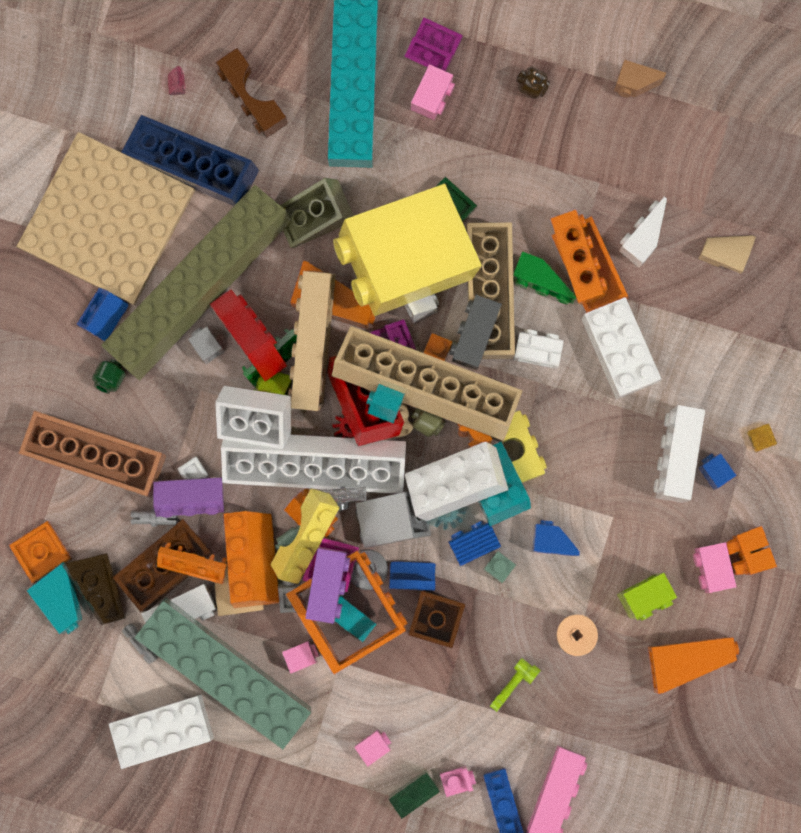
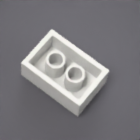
(253, 417)

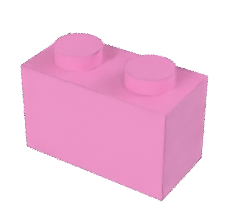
(432, 92)
(714, 568)

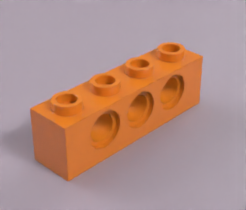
(563, 226)

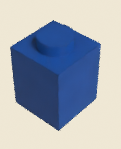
(716, 470)

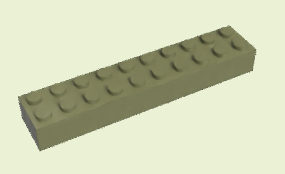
(197, 282)

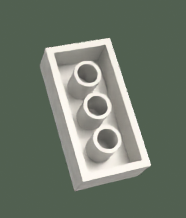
(621, 348)
(679, 454)
(456, 481)
(161, 731)

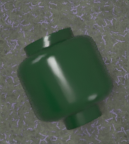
(108, 376)

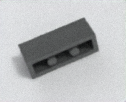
(475, 332)

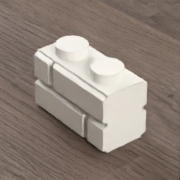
(538, 349)

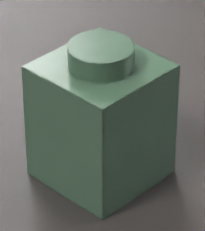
(499, 567)

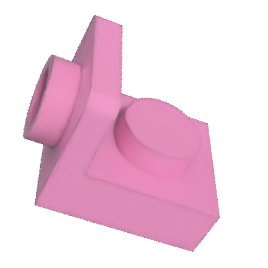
(457, 781)

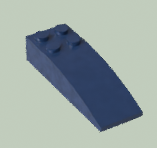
(191, 160)

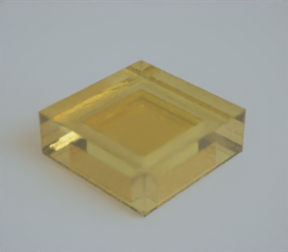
(761, 437)

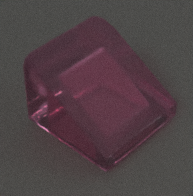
(176, 81)

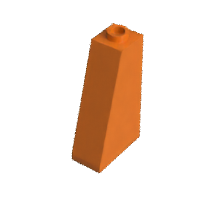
(344, 303)
(686, 661)

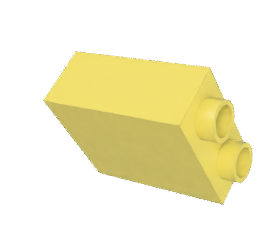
(407, 250)

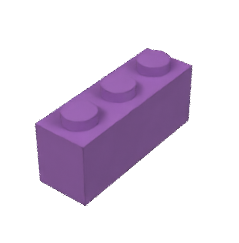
(188, 497)
(327, 585)

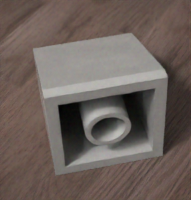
(389, 521)

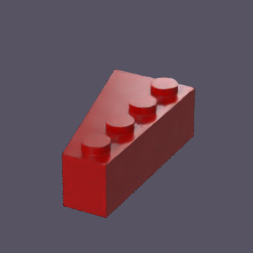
(249, 333)

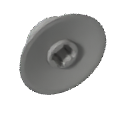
(378, 565)

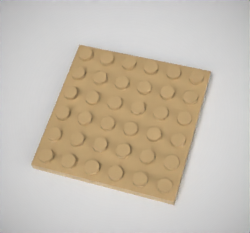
(106, 218)

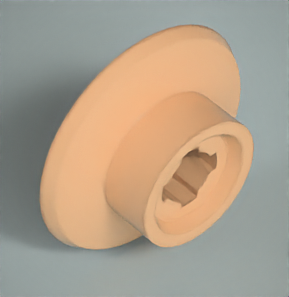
(582, 645)

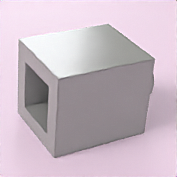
(205, 344)

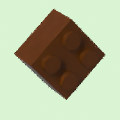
(436, 619)

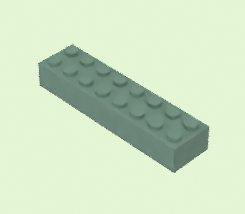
(224, 673)

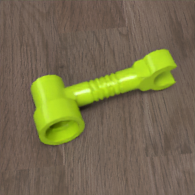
(524, 671)

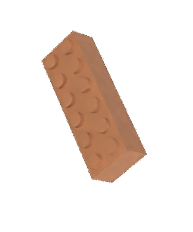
(92, 454)

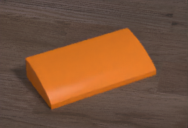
(614, 284)

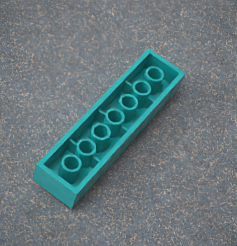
(353, 83)

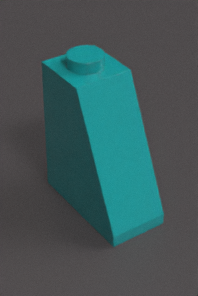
(58, 600)

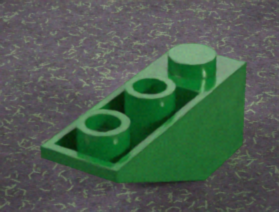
(538, 275)

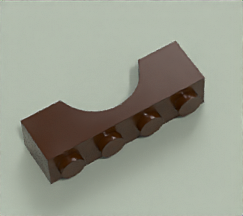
(266, 114)

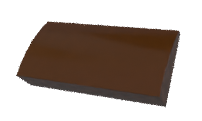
(147, 583)

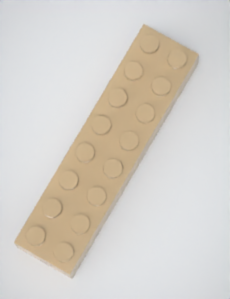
(427, 382)

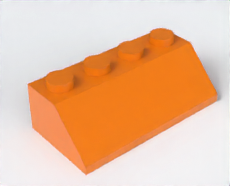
(249, 557)

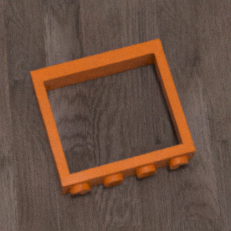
(317, 634)

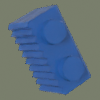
(473, 543)

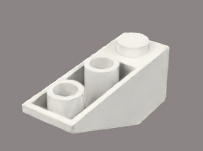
(645, 238)

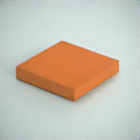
(40, 551)

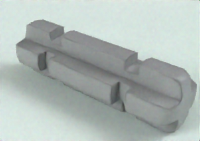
(130, 631)

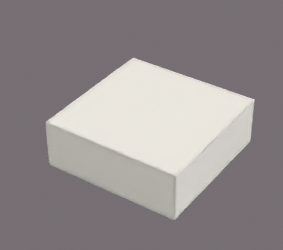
(193, 470)

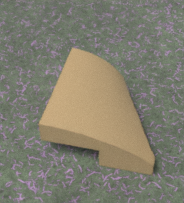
(728, 251)

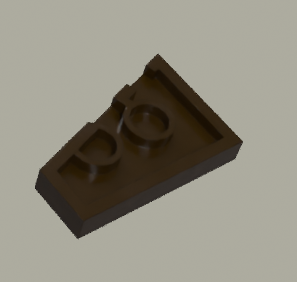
(98, 588)

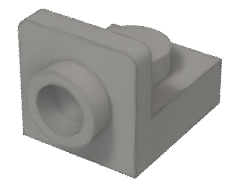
(283, 588)

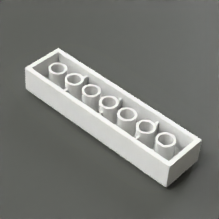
(317, 464)

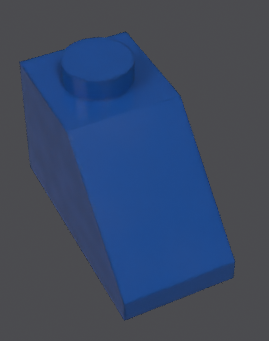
(552, 540)

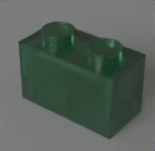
(414, 794)

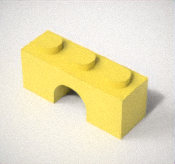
(530, 464)

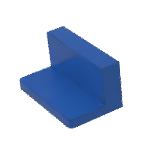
(102, 314)
(412, 575)

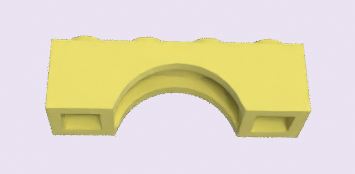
(317, 515)

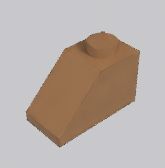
(637, 79)

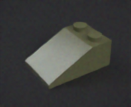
(316, 212)

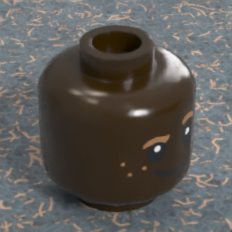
(532, 82)

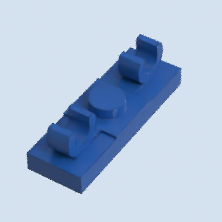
(503, 801)

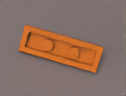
(191, 564)

